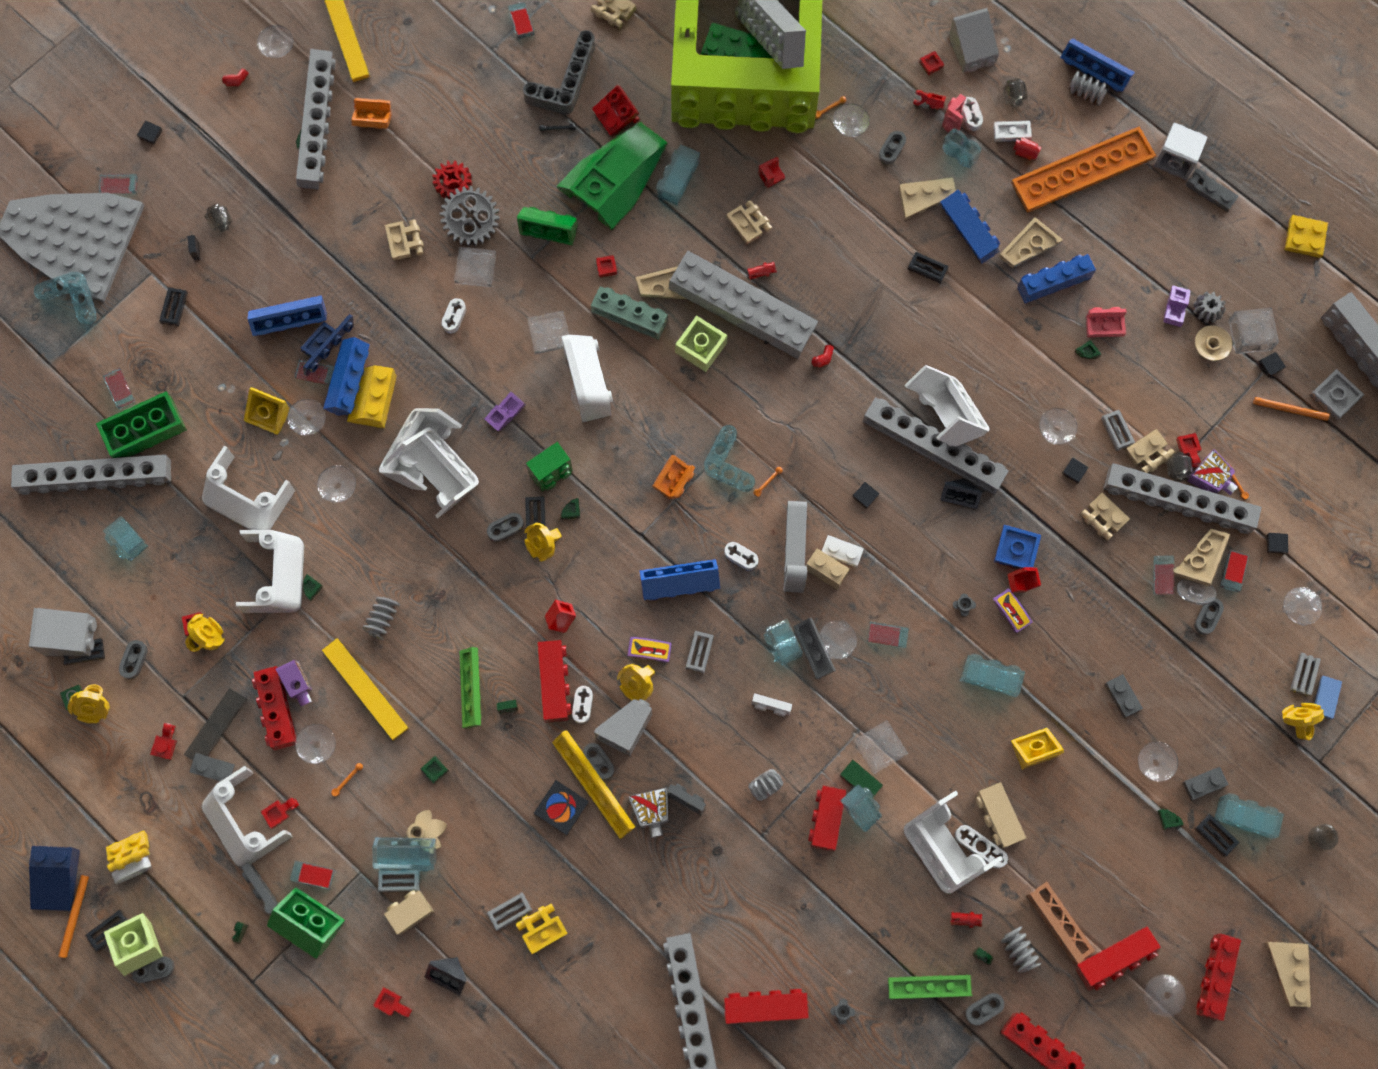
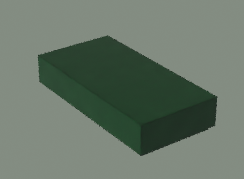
(857, 775)

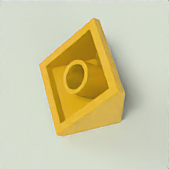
(265, 411)
(1036, 748)

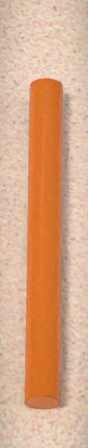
(1290, 408)
(73, 916)

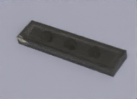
(216, 724)

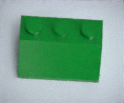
(547, 225)
(305, 922)

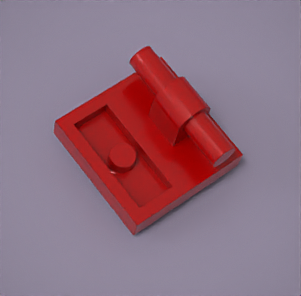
(616, 111)

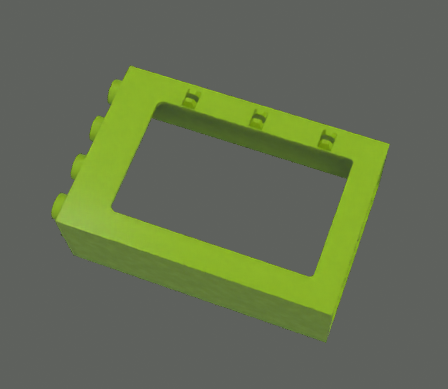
(744, 89)

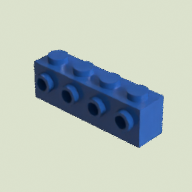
(1097, 65)
(970, 226)
(1056, 278)
(287, 315)
(346, 376)
(680, 579)

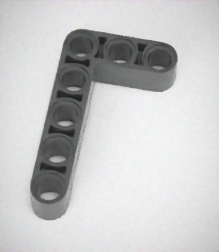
(576, 80)

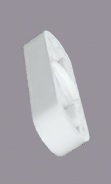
(971, 832)

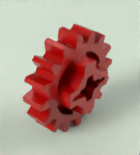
(451, 179)

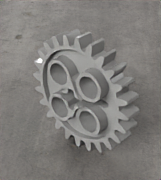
(457, 226)

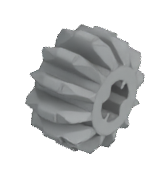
(1216, 306)
(765, 784)

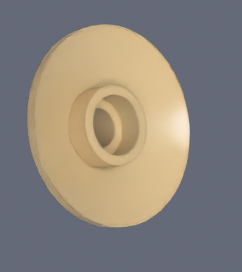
(1218, 337)

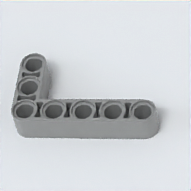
(795, 570)

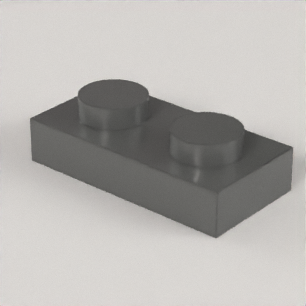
(1123, 696)
(211, 767)
(1205, 783)

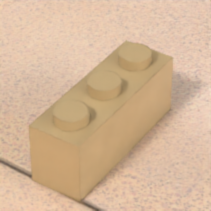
(1000, 816)

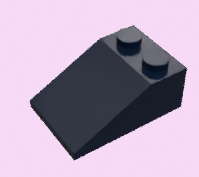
(53, 877)

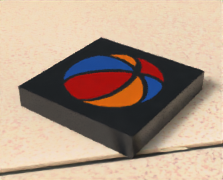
(561, 807)

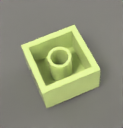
(701, 343)
(133, 944)

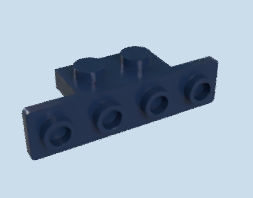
(322, 341)

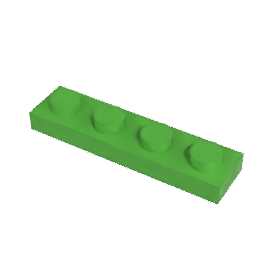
(470, 687)
(929, 986)

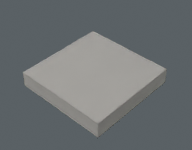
(1337, 394)

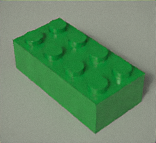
(732, 43)
(141, 426)

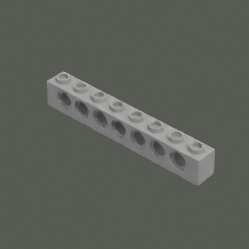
(318, 61)
(938, 454)
(25, 473)
(1248, 512)
(684, 944)

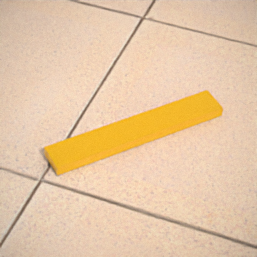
(347, 39)
(365, 689)
(593, 784)

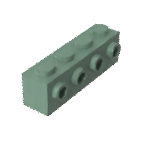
(629, 312)

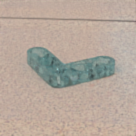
(74, 290)
(719, 461)

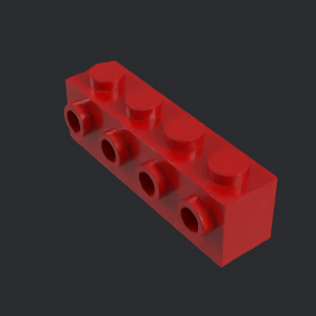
(553, 681)
(275, 709)
(1118, 958)
(1218, 977)
(766, 1007)
(1038, 1045)

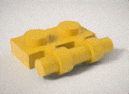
(127, 851)
(546, 933)

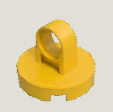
(541, 541)
(204, 632)
(636, 681)
(89, 705)
(1303, 719)

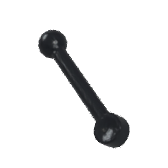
(542, 128)

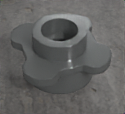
(969, 604)
(842, 1018)

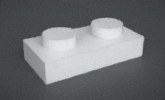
(1012, 130)
(842, 551)
(779, 707)

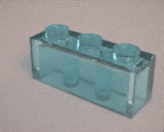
(678, 174)
(992, 675)
(1249, 816)
(404, 853)

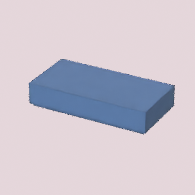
(1328, 695)

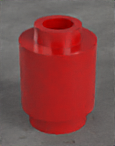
(1027, 149)

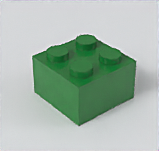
(549, 467)

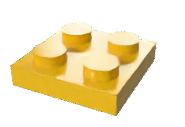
(1306, 236)

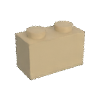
(827, 569)
(408, 912)

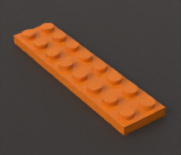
(1083, 169)

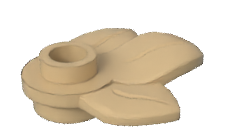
(429, 827)

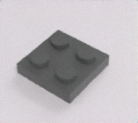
(680, 795)

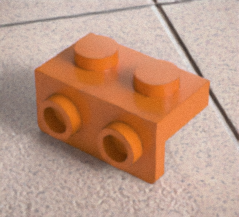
(371, 113)
(673, 478)

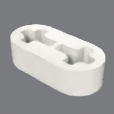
(975, 113)
(449, 314)
(744, 552)
(587, 705)
(131, 870)

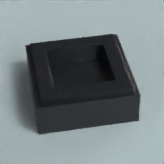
(149, 132)
(193, 247)
(1272, 364)
(1075, 470)
(865, 495)
(1277, 543)

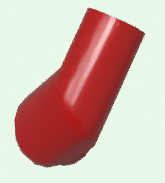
(235, 80)
(824, 359)

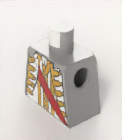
(651, 810)

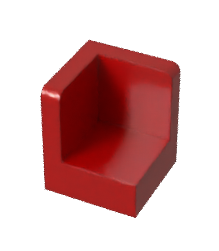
(770, 172)
(1024, 580)
(560, 616)

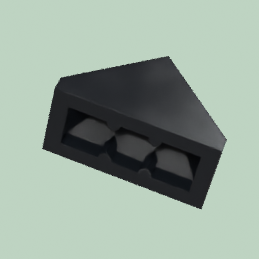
(961, 493)
(447, 974)

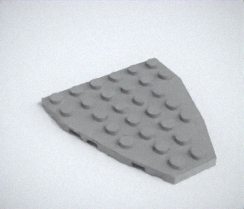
(73, 235)

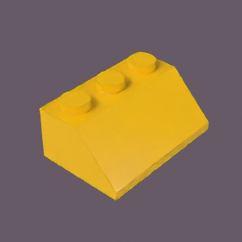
(373, 397)

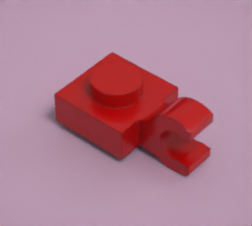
(933, 100)
(1190, 447)
(164, 745)
(277, 812)
(390, 1002)

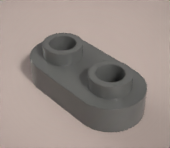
(892, 149)
(504, 526)
(1208, 617)
(134, 660)
(600, 761)
(153, 972)
(983, 1008)

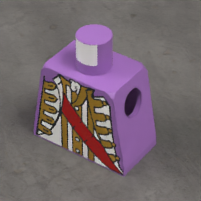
(1213, 475)
(290, 675)

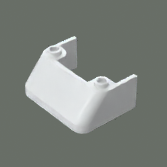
(587, 376)
(951, 404)
(416, 422)
(438, 465)
(250, 514)
(287, 581)
(240, 848)
(941, 851)

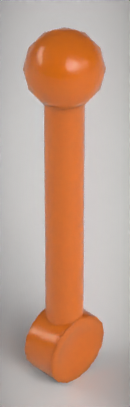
(842, 100)
(757, 492)
(1244, 495)
(336, 791)

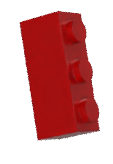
(827, 818)

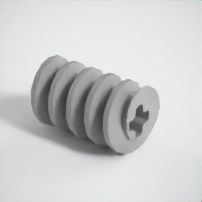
(1088, 88)
(379, 617)
(1020, 950)

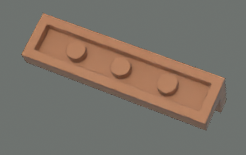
(1056, 925)

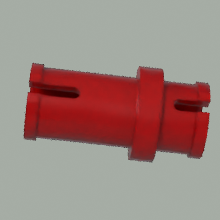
(759, 271)
(966, 919)

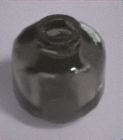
(1015, 92)
(218, 217)
(1179, 467)
(1323, 837)

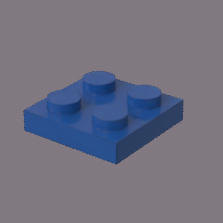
(1017, 547)

